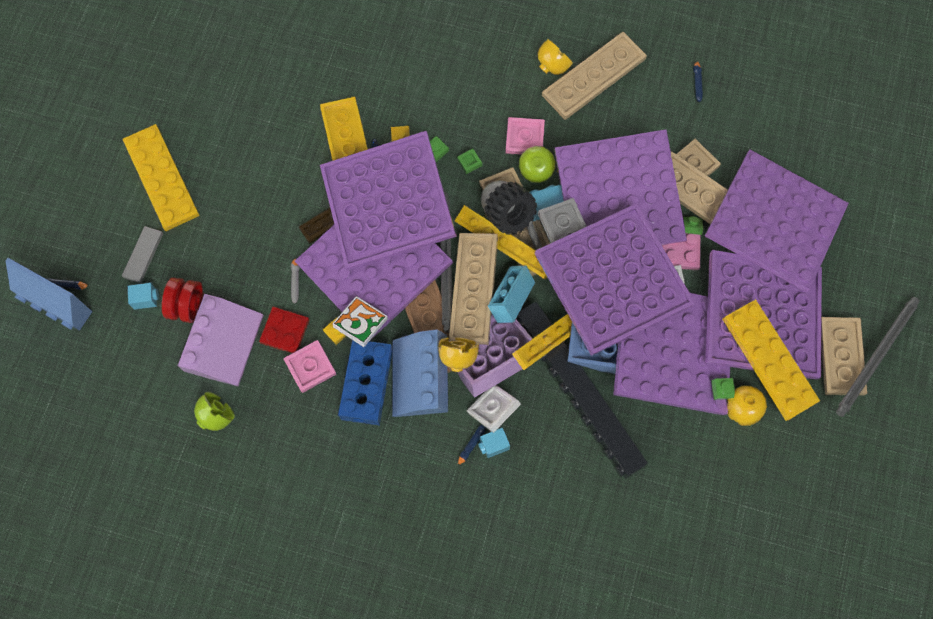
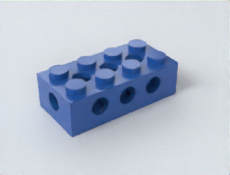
(374, 392)

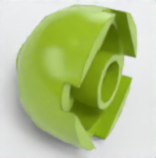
(537, 164)
(212, 413)

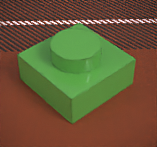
(439, 148)
(469, 161)
(693, 225)
(723, 388)

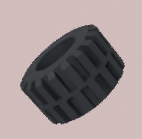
(500, 203)

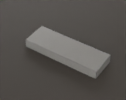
(142, 254)

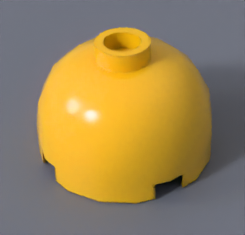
(552, 59)
(458, 353)
(747, 405)

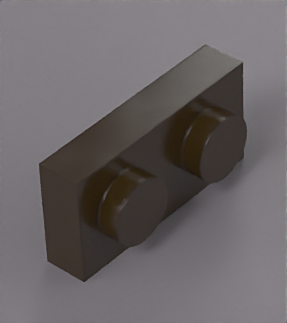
(317, 226)

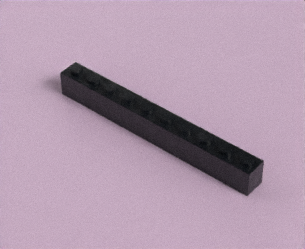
(585, 398)

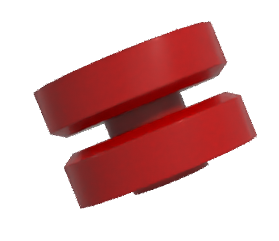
(182, 299)

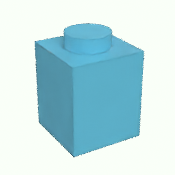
(142, 296)
(494, 443)

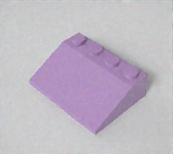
(220, 340)
(496, 359)

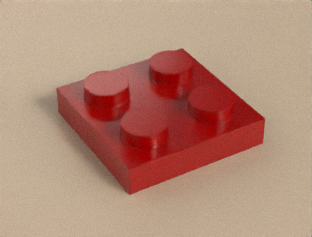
(284, 330)

